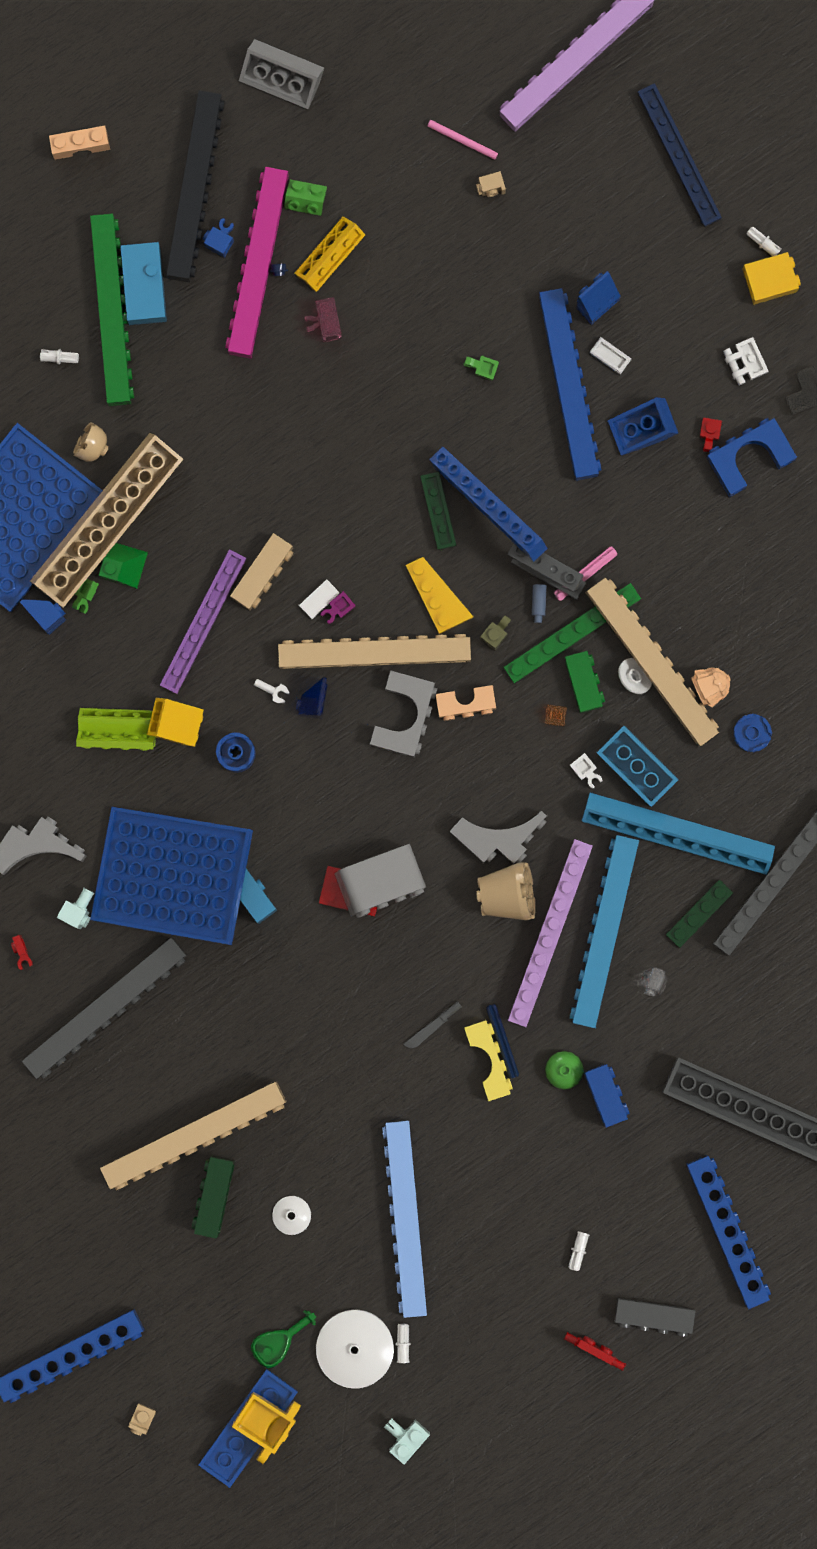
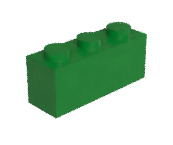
(584, 681)

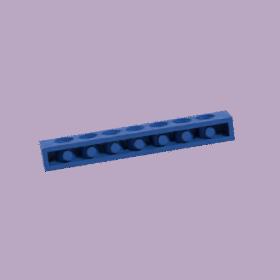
(488, 504)
(751, 1297)
(129, 1320)

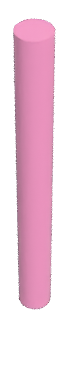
(462, 139)

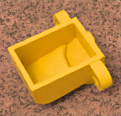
(265, 1424)

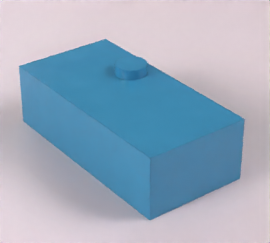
(143, 283)
(637, 766)
(255, 899)

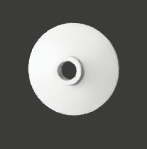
(633, 677)
(299, 1208)

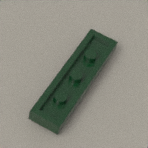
(438, 511)
(699, 913)

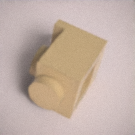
(491, 185)

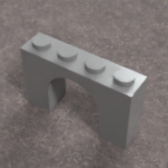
(406, 741)

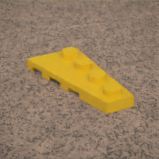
(439, 600)

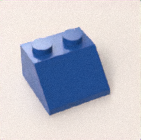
(45, 613)

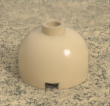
(91, 444)

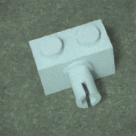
(76, 913)
(407, 1440)

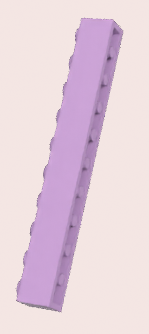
(572, 61)
(550, 933)

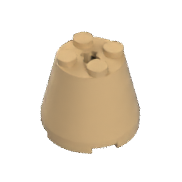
(508, 893)

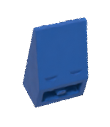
(597, 298)

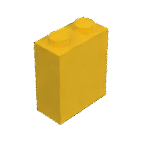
(771, 278)
(175, 722)

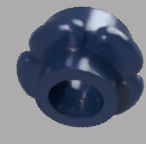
(278, 269)

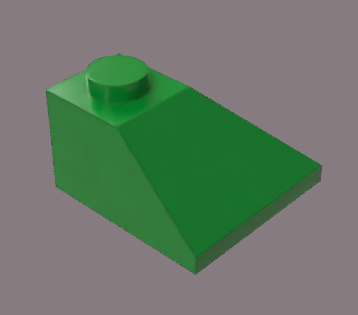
(123, 565)

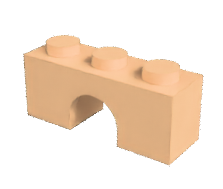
(90, 139)
(449, 707)

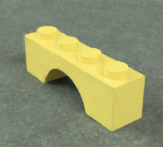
(496, 1084)

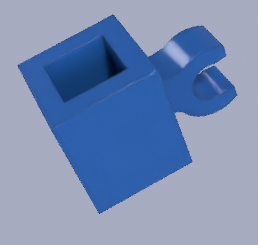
(219, 240)

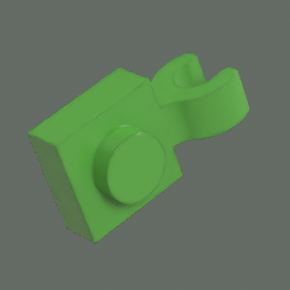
(484, 367)
(84, 594)

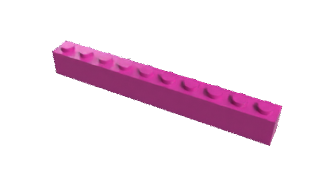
(258, 262)

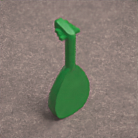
(273, 1345)

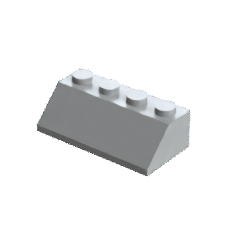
(281, 74)

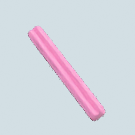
(592, 568)

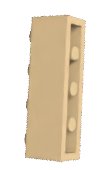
(262, 572)

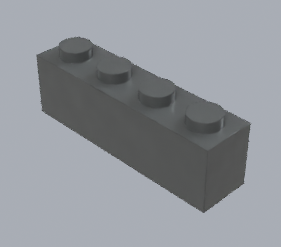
(654, 1315)

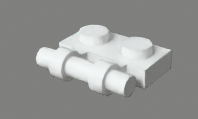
(750, 358)

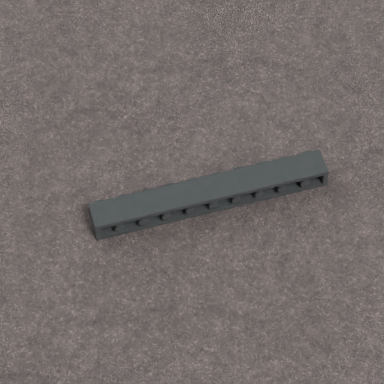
(768, 888)
(104, 1008)

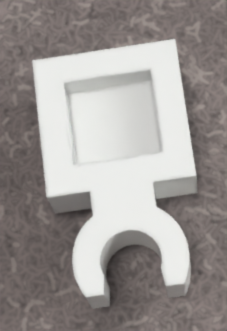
(584, 768)

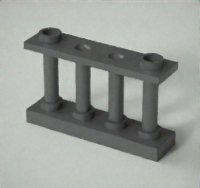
(550, 572)

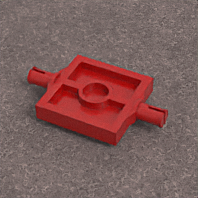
(603, 1352)

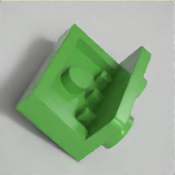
(305, 197)

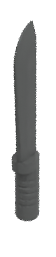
(424, 1033)

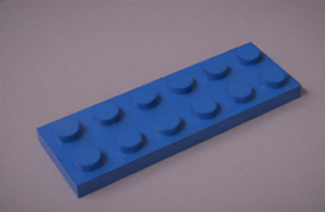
(233, 1449)

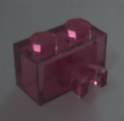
(327, 320)

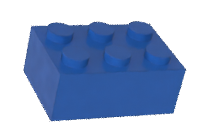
(606, 1095)

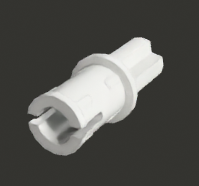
(764, 242)
(58, 356)
(578, 1251)
(403, 1343)

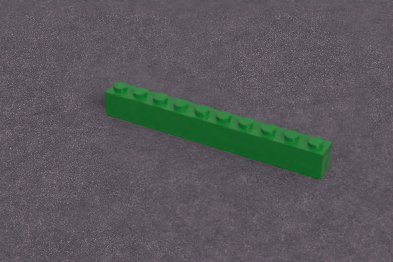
(111, 309)

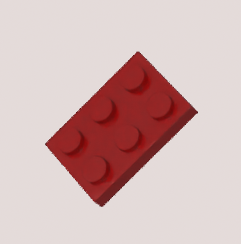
(331, 892)

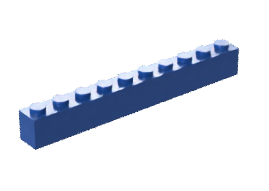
(568, 384)

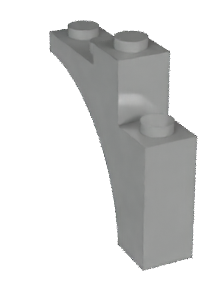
(42, 839)
(508, 842)

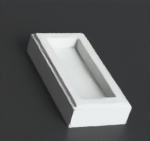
(610, 355)
(319, 599)

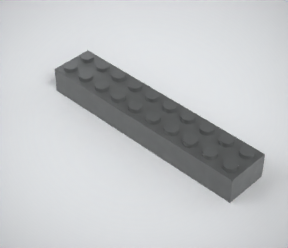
(743, 1107)

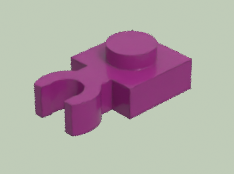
(340, 605)

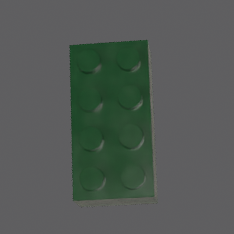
(214, 1196)

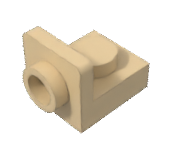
(141, 1419)

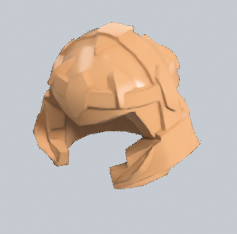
(711, 685)

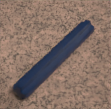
(502, 1041)

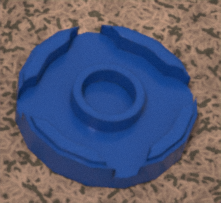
(752, 733)

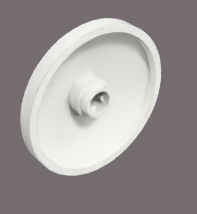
(359, 1330)

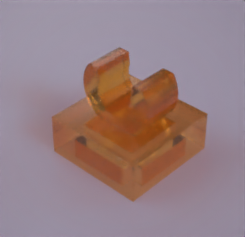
(555, 715)

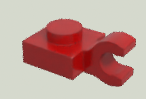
(710, 431)
(19, 947)

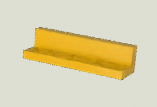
(332, 255)

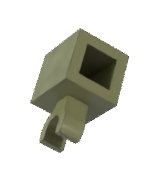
(495, 633)

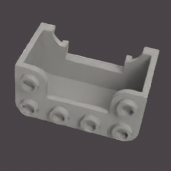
(380, 881)

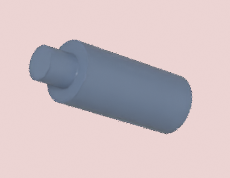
(538, 602)

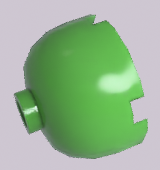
(564, 1070)

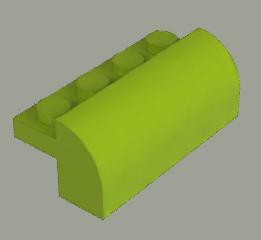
(114, 729)

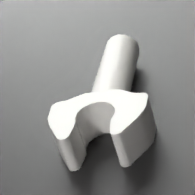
(272, 690)

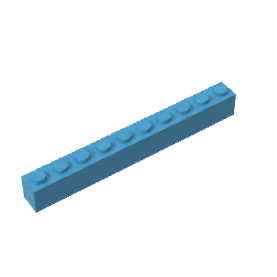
(678, 833)
(605, 931)

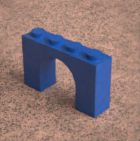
(766, 435)

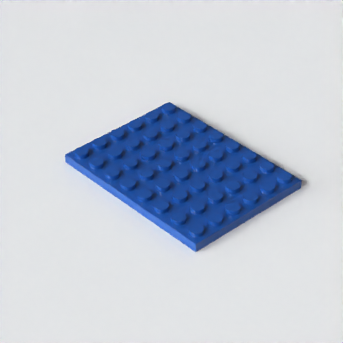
(38, 508)
(171, 875)

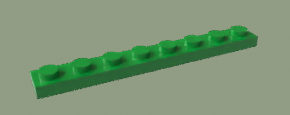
(563, 639)

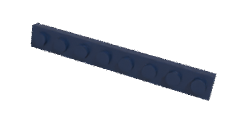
(679, 155)

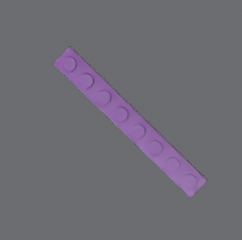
(203, 621)

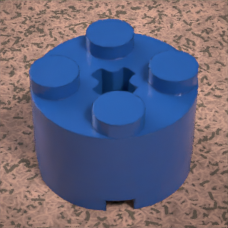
(230, 743)

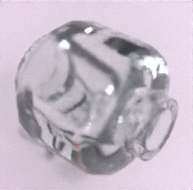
(653, 981)

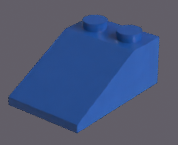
(643, 426)

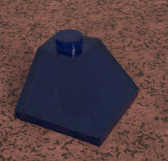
(313, 700)

